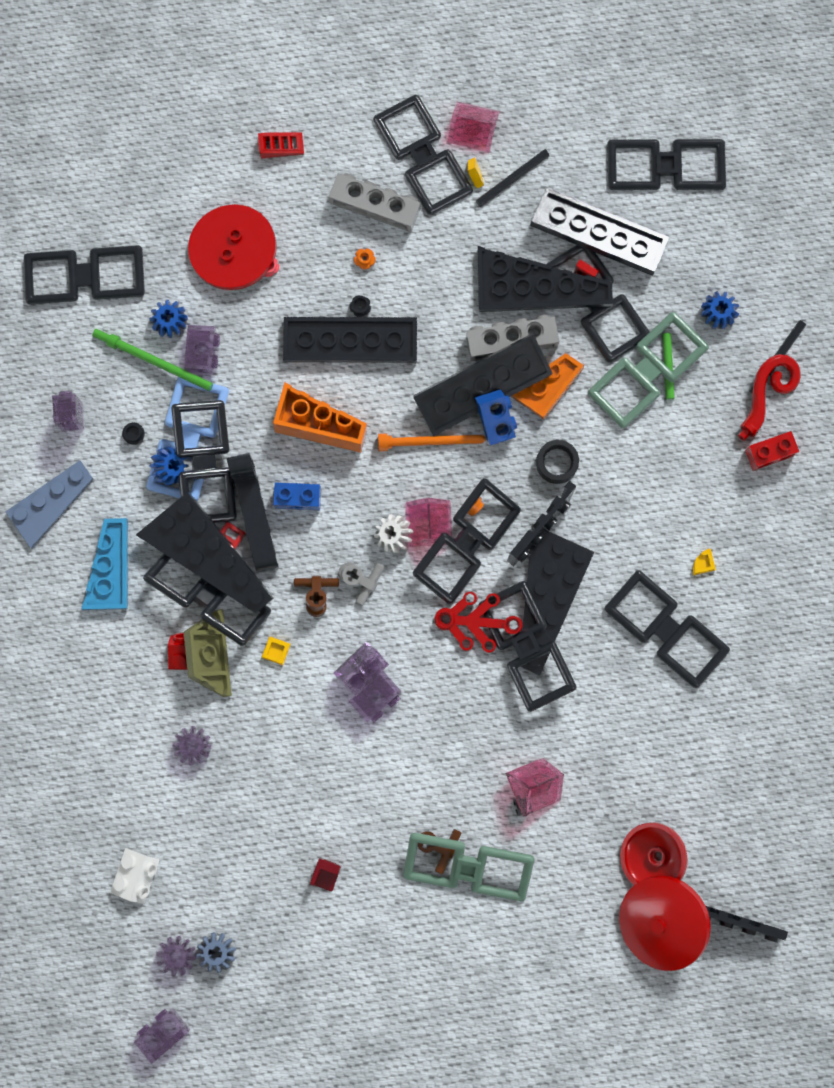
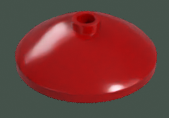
(640, 852)

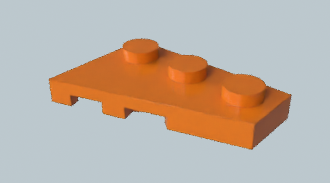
(545, 394)

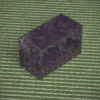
(165, 1038)

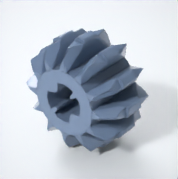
(212, 945)

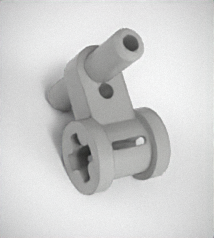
(368, 583)

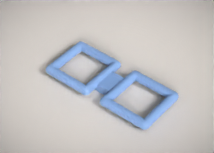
(191, 437)

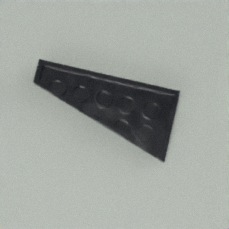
(524, 284)
(196, 543)
(554, 578)

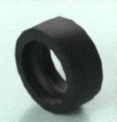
(565, 446)

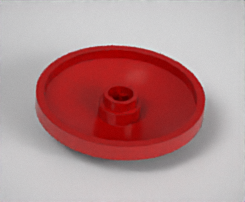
(664, 923)

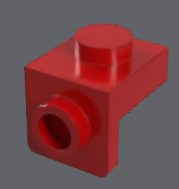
(177, 652)

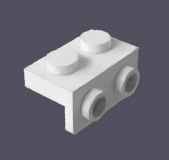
(134, 876)

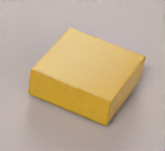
(276, 650)

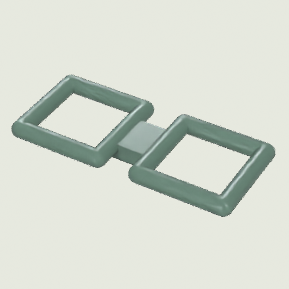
(648, 369)
(468, 867)

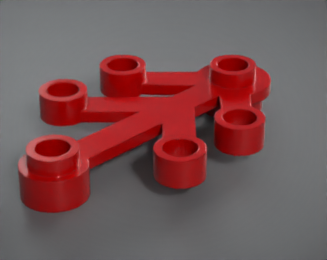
(474, 621)

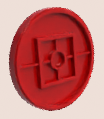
(232, 247)

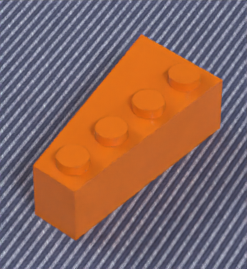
(316, 421)

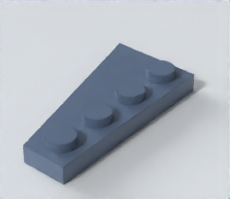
(44, 506)

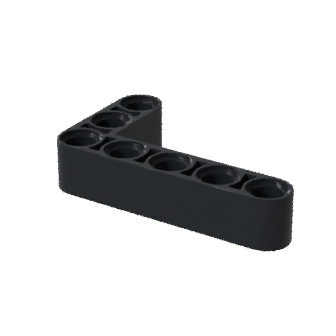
(253, 511)

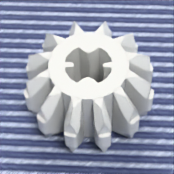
(397, 525)

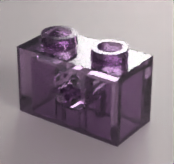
(196, 338)
(68, 411)
(361, 668)
(362, 702)

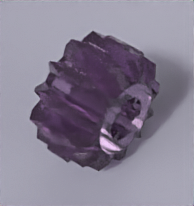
(193, 753)
(178, 947)

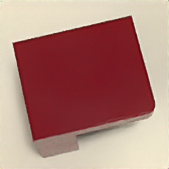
(325, 874)

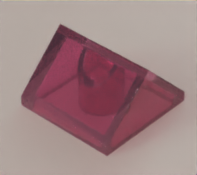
(473, 126)
(428, 520)
(536, 785)

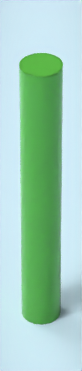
(667, 357)

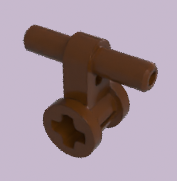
(316, 593)
(446, 853)

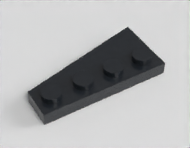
(558, 505)

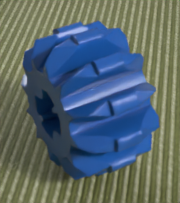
(714, 316)
(177, 320)
(161, 461)

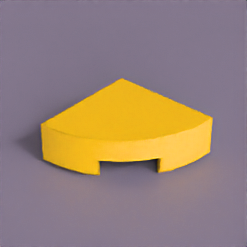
(475, 173)
(704, 563)

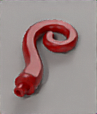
(756, 417)

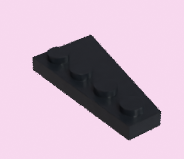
(748, 926)

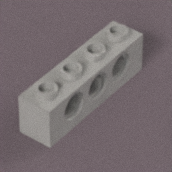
(382, 212)
(543, 324)

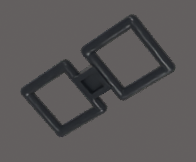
(423, 154)
(666, 164)
(84, 274)
(597, 312)
(204, 457)
(466, 541)
(208, 598)
(667, 629)
(529, 649)

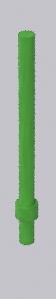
(115, 342)

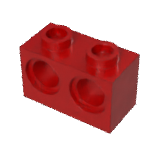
(772, 450)

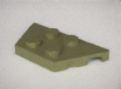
(208, 656)

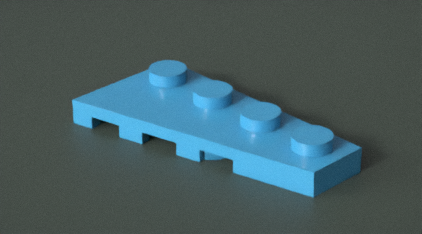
(109, 573)

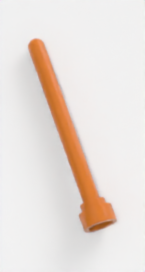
(387, 442)

